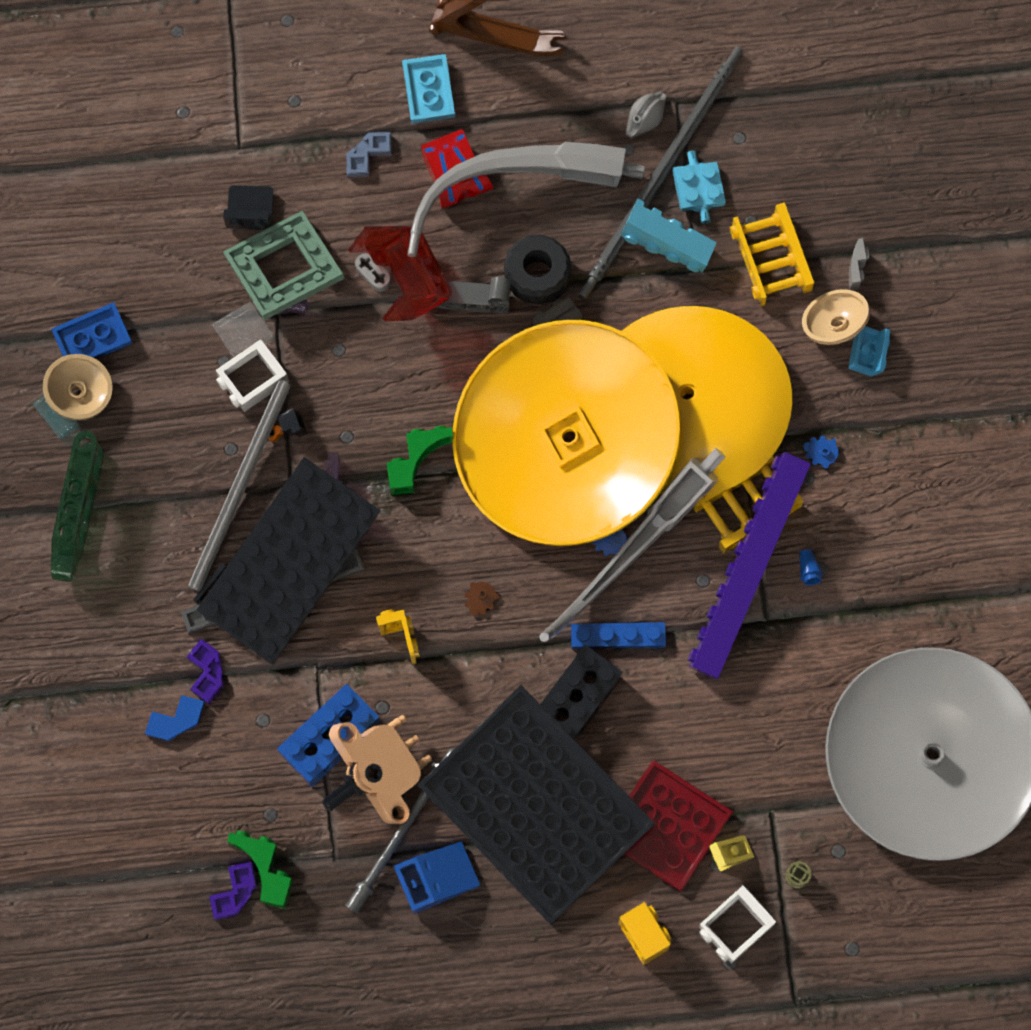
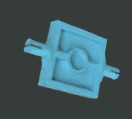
(699, 186)

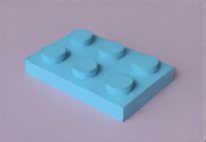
(428, 88)

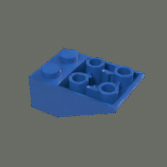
(436, 877)

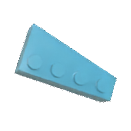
(667, 238)

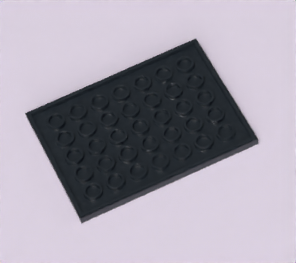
(536, 804)

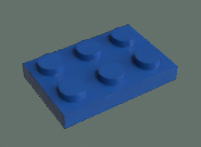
(93, 333)

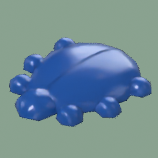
(821, 451)
(611, 543)

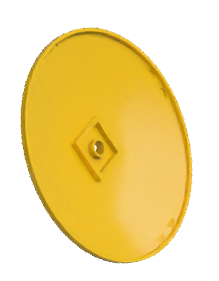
(554, 383)

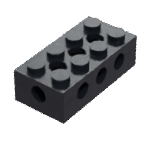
(593, 695)

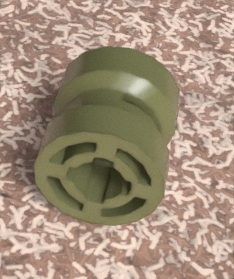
(796, 878)

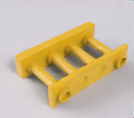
(787, 239)
(729, 538)

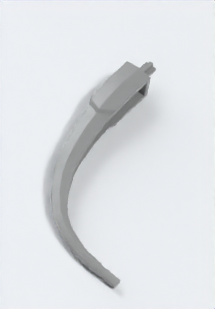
(569, 160)
(668, 509)

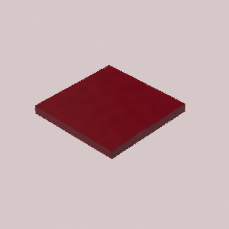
(683, 827)

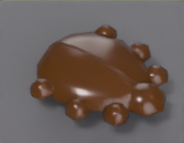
(480, 597)

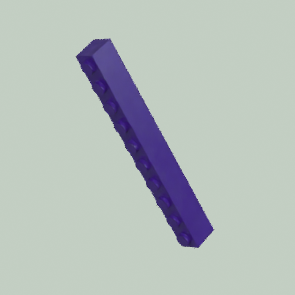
(749, 565)

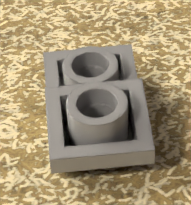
(858, 262)

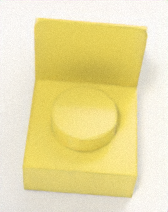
(731, 852)

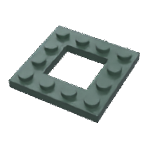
(295, 229)

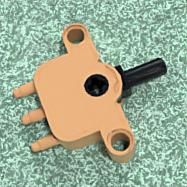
(390, 765)

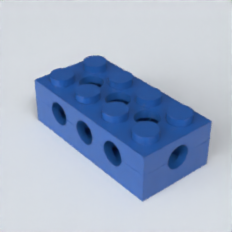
(311, 735)

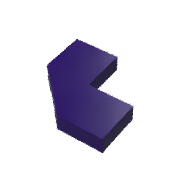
(211, 680)
(232, 902)

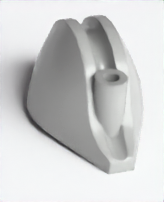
(645, 114)

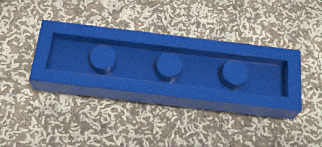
(618, 635)

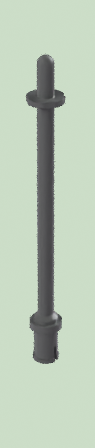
(365, 887)

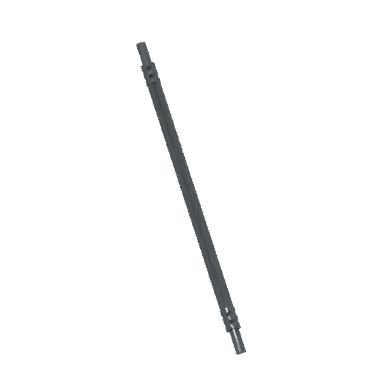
(663, 167)

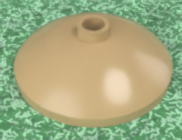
(835, 317)
(81, 374)

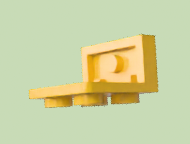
(393, 622)

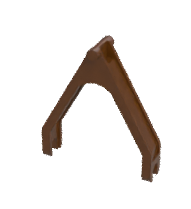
(459, 19)

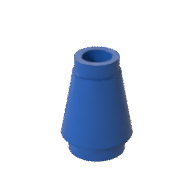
(809, 568)

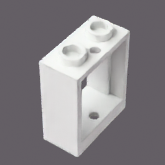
(260, 392)
(753, 907)

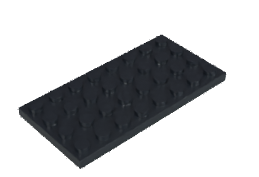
(288, 560)

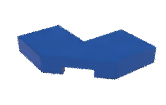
(169, 727)

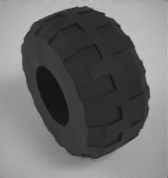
(538, 249)

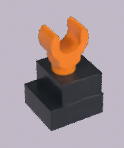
(290, 423)

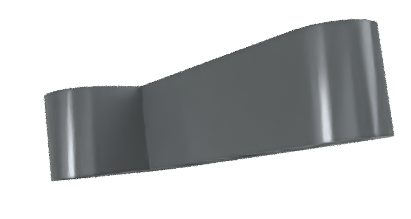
(480, 297)

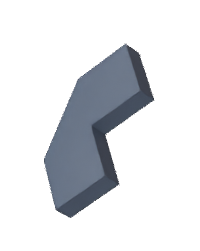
(371, 145)

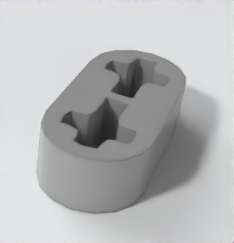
(369, 276)

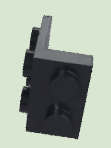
(249, 207)

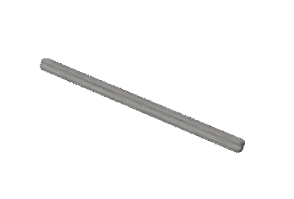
(239, 485)

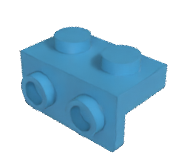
(869, 351)

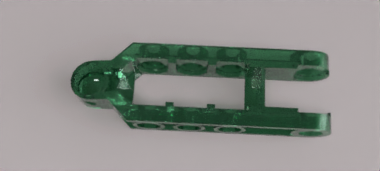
(84, 473)

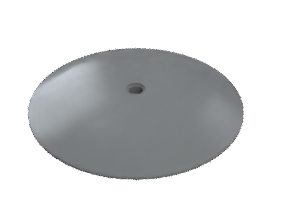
(942, 705)

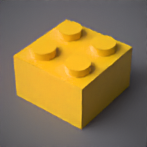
(644, 933)

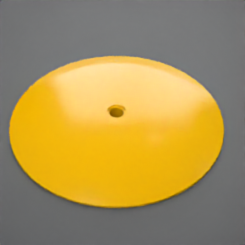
(735, 383)

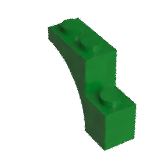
(420, 445)
(276, 885)

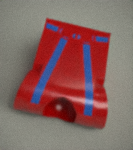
(443, 155)

